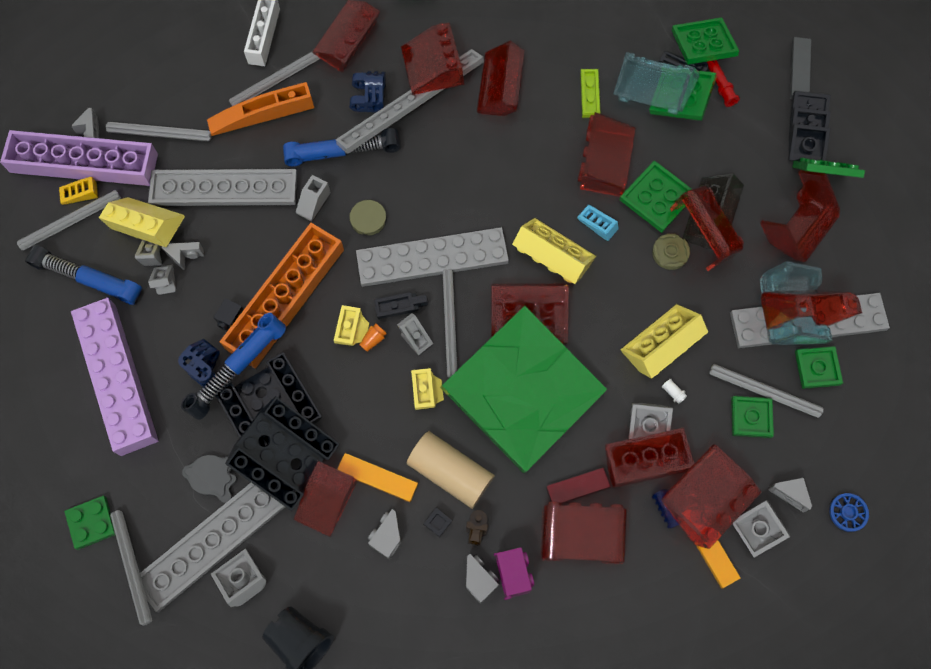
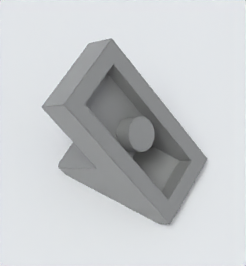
(87, 124)
(179, 251)
(148, 254)
(163, 279)
(414, 334)

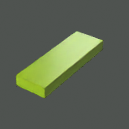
(589, 92)

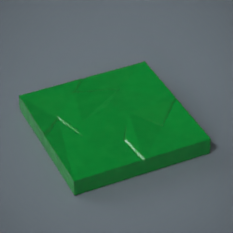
(523, 389)

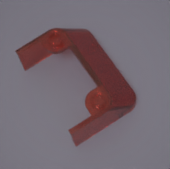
(810, 222)
(712, 223)

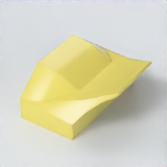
(350, 326)
(426, 389)

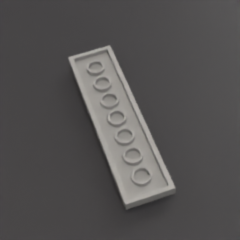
(223, 187)
(431, 256)
(751, 329)
(207, 545)

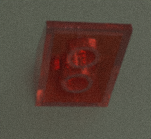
(324, 498)

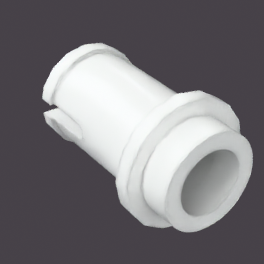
(674, 391)

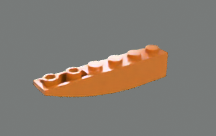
(262, 109)

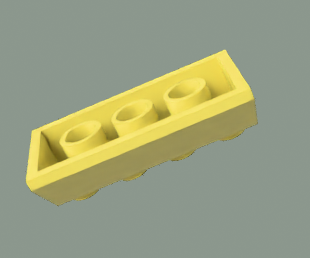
(142, 220)
(553, 250)
(665, 340)

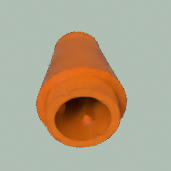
(372, 337)

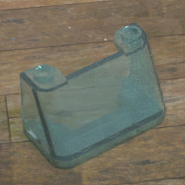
(655, 83)
(802, 329)

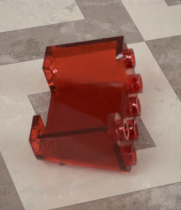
(606, 155)
(821, 305)
(583, 532)

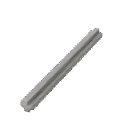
(274, 79)
(158, 131)
(67, 220)
(450, 333)
(766, 390)
(131, 568)

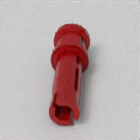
(725, 87)

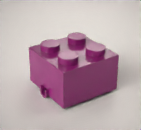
(514, 573)

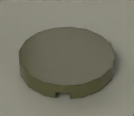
(368, 217)
(671, 251)

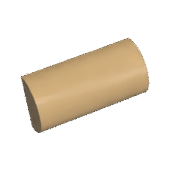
(450, 469)

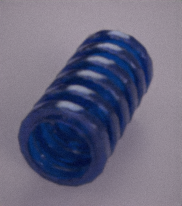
(671, 521)

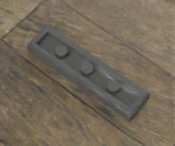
(800, 65)

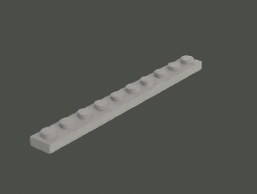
(397, 109)

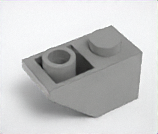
(312, 197)
(387, 537)
(478, 580)

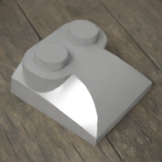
(649, 419)
(761, 528)
(239, 579)

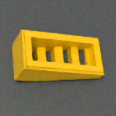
(91, 193)

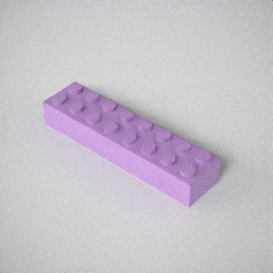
(79, 157)
(114, 377)

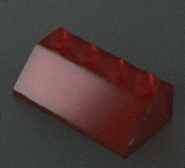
(346, 33)
(501, 80)
(648, 457)

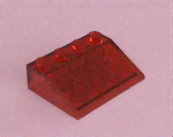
(433, 60)
(545, 301)
(710, 497)

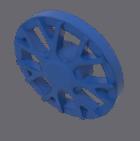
(849, 512)

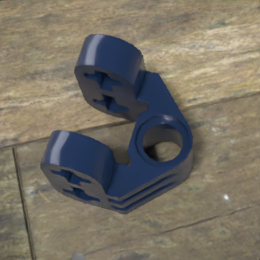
(374, 88)
(203, 358)

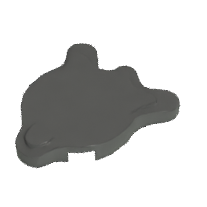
(210, 477)

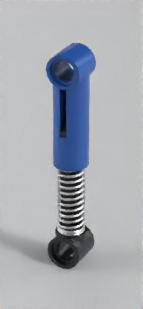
(297, 153)
(124, 290)
(268, 329)

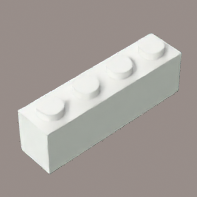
(261, 32)

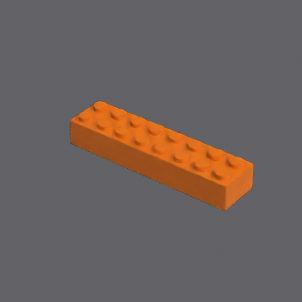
(287, 286)

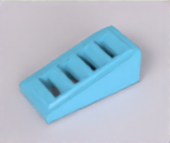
(609, 227)

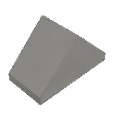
(794, 493)

